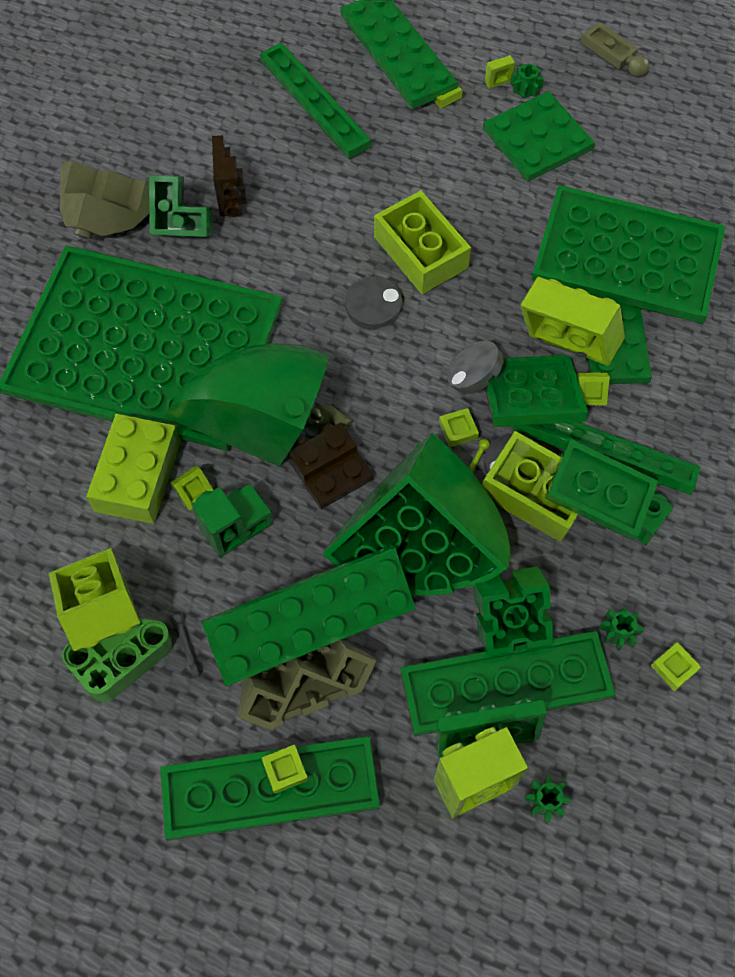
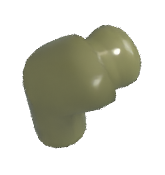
(328, 414)

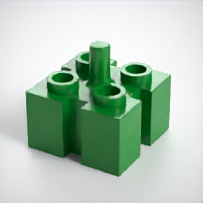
(514, 611)

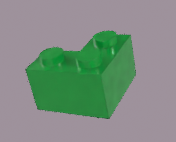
(169, 213)
(231, 519)

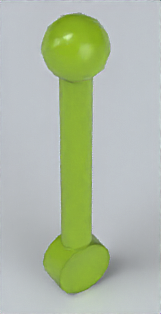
(483, 445)

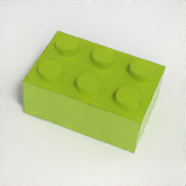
(421, 242)
(573, 320)
(134, 469)
(521, 482)
(92, 600)
(479, 770)

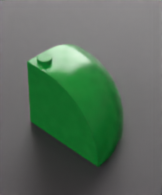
(253, 398)
(435, 520)

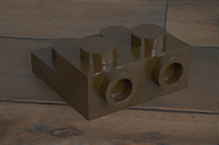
(227, 179)
(329, 464)

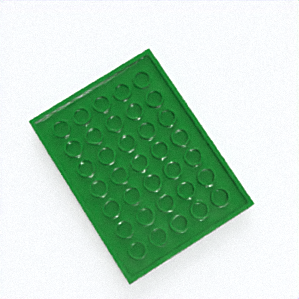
(130, 337)

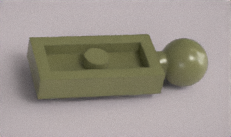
(615, 49)

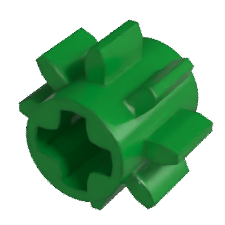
(527, 80)
(624, 636)
(544, 790)

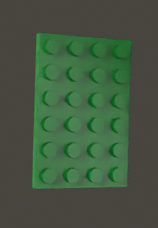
(631, 253)

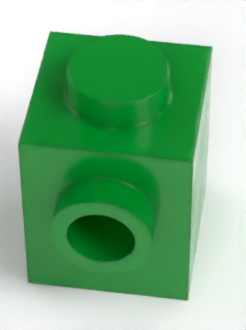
(656, 516)

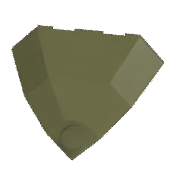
(100, 200)
(304, 684)

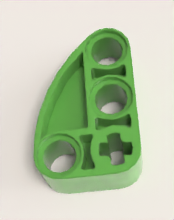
(107, 656)

